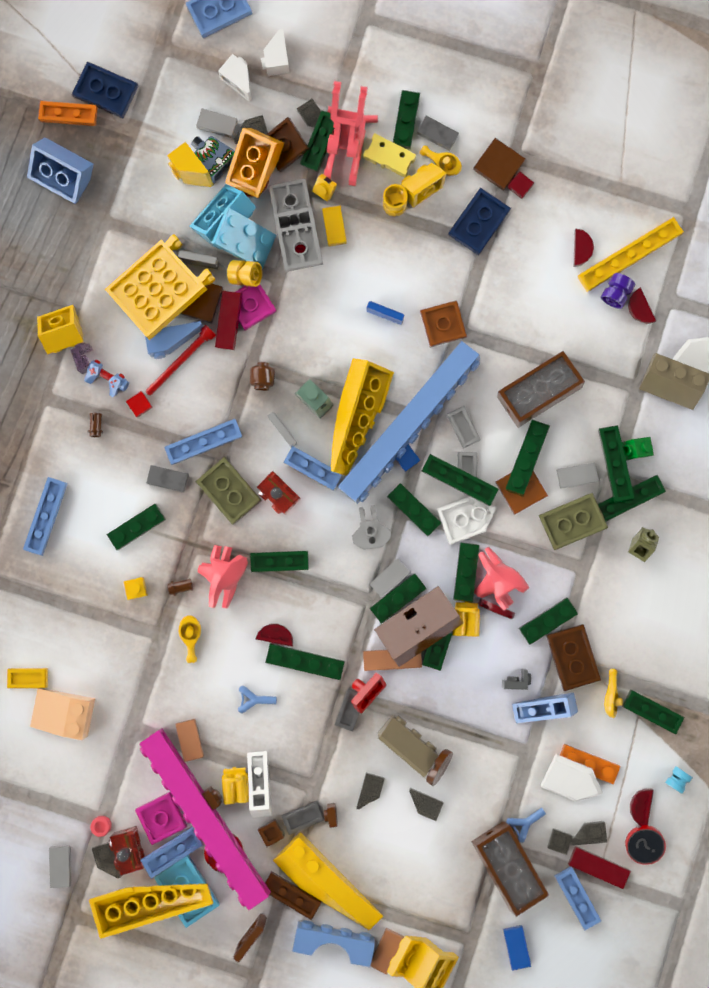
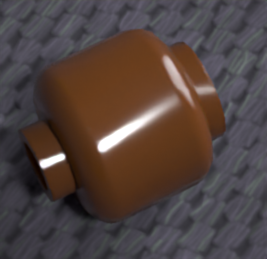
(262, 376)

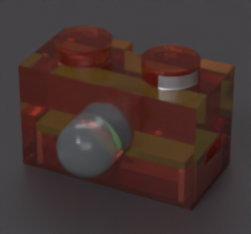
(278, 493)
(127, 850)

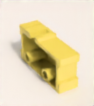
(389, 155)

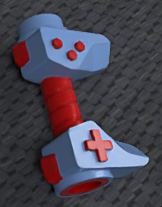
(116, 382)

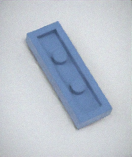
(312, 468)
(171, 852)
(577, 898)

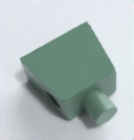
(314, 398)

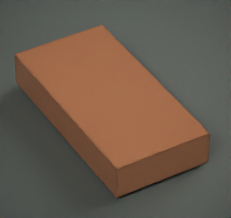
(189, 740)
(386, 950)

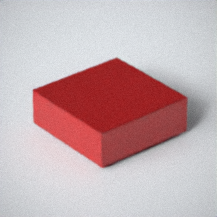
(139, 404)

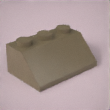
(674, 381)
(408, 745)

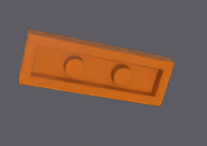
(67, 113)
(602, 768)

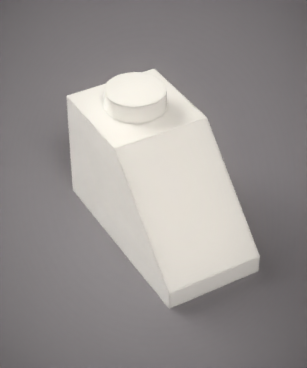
(275, 55)
(236, 75)

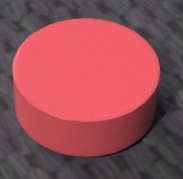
(101, 826)

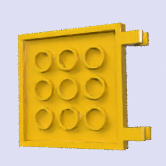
(158, 287)

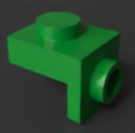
(638, 448)

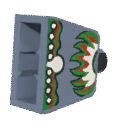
(213, 155)

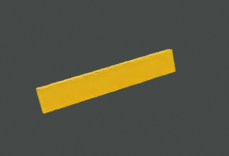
(630, 254)

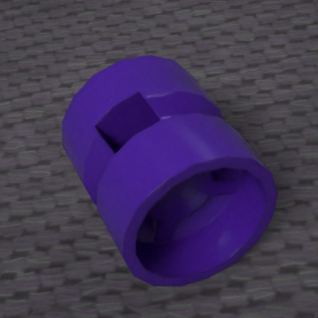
(619, 288)

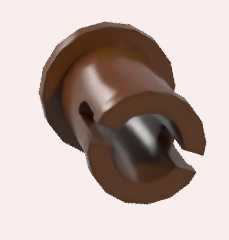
(95, 425)
(180, 586)

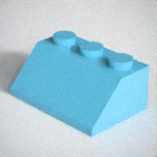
(210, 218)

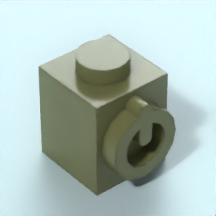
(644, 544)

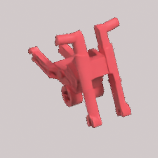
(348, 132)

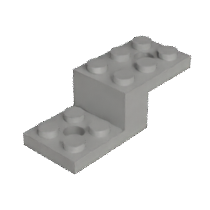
(295, 225)

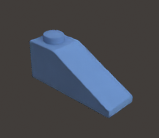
(171, 339)
(545, 708)

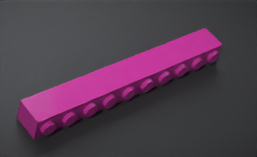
(207, 822)

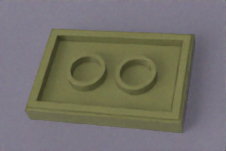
(228, 490)
(573, 521)

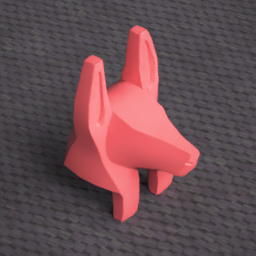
(223, 574)
(499, 579)

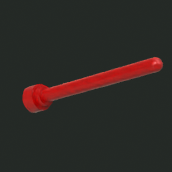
(205, 334)

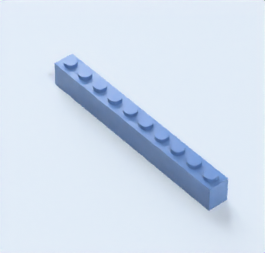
(410, 422)

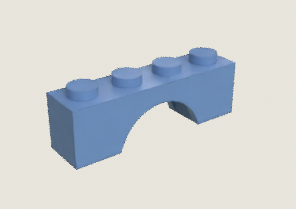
(312, 936)

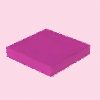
(254, 306)
(161, 818)

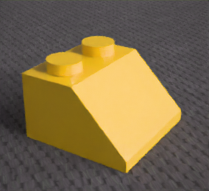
(188, 167)
(424, 183)
(59, 329)

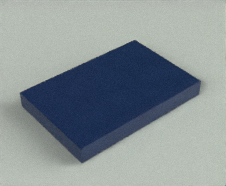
(105, 89)
(479, 221)

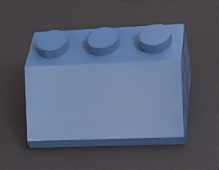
(59, 169)

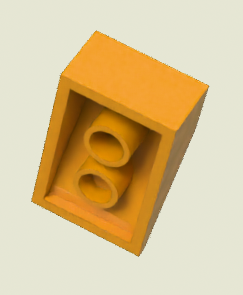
(253, 161)

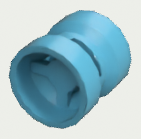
(678, 780)

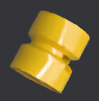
(395, 200)
(244, 273)

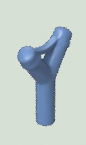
(254, 699)
(525, 823)

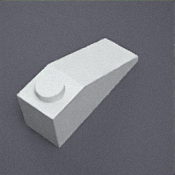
(259, 784)

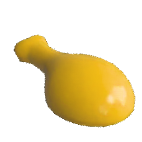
(445, 161)
(189, 633)
(611, 698)

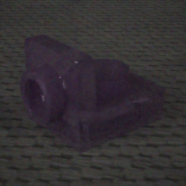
(81, 361)

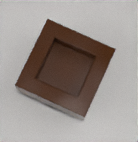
(213, 797)
(330, 815)
(271, 833)

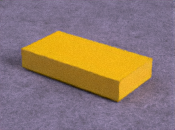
(334, 226)
(27, 678)

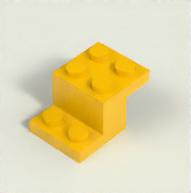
(422, 963)

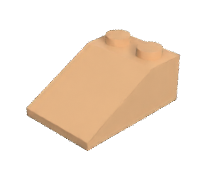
(62, 713)

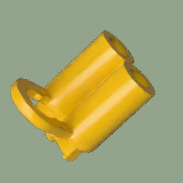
(471, 618)
(235, 785)

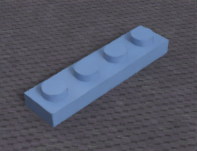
(203, 442)
(45, 516)

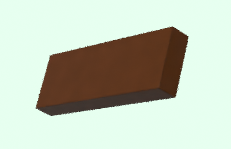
(292, 895)

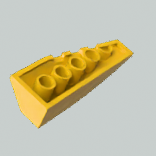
(359, 404)
(322, 880)
(145, 905)

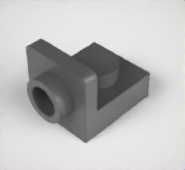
(514, 683)

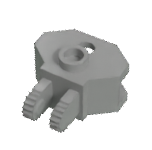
(370, 529)

